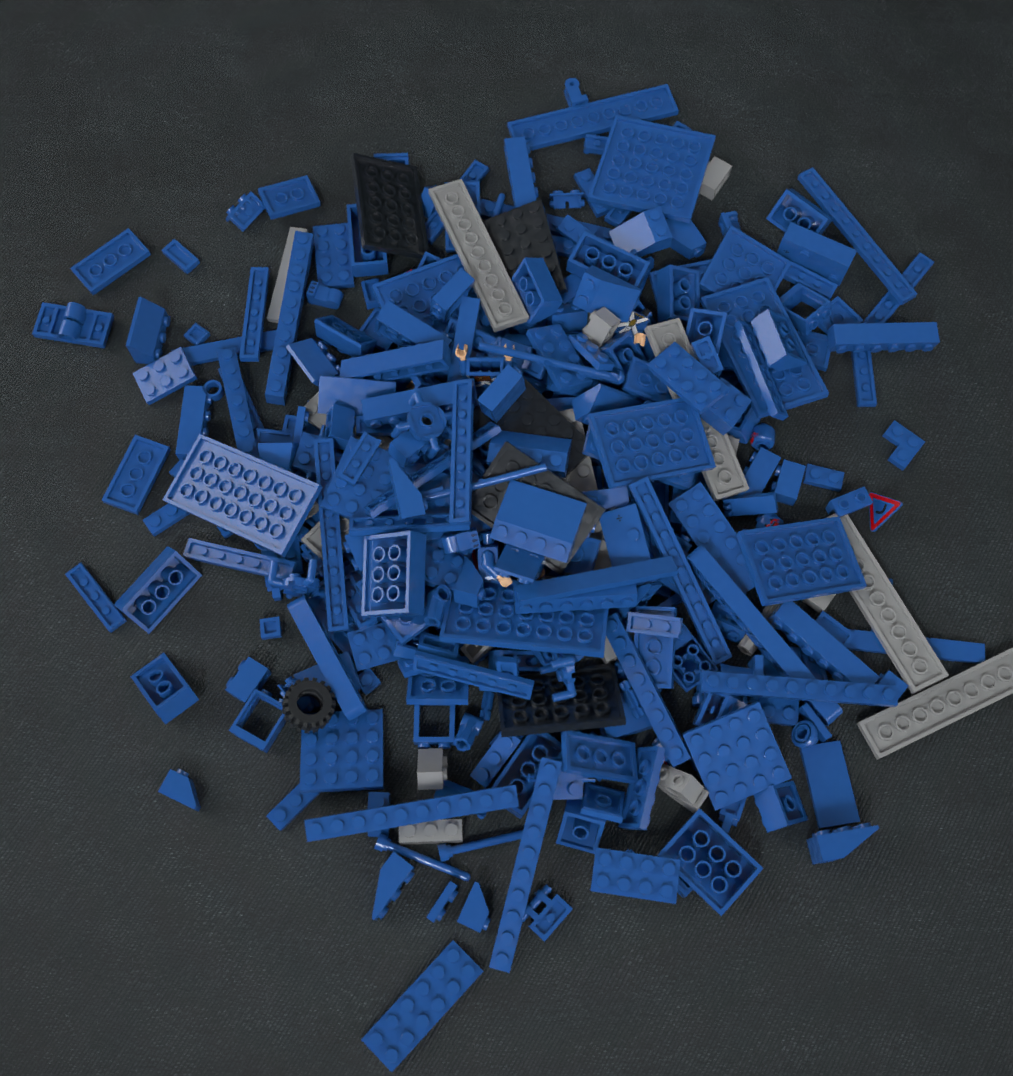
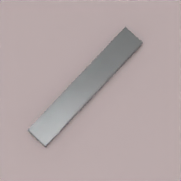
(276, 302)

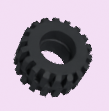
(312, 689)

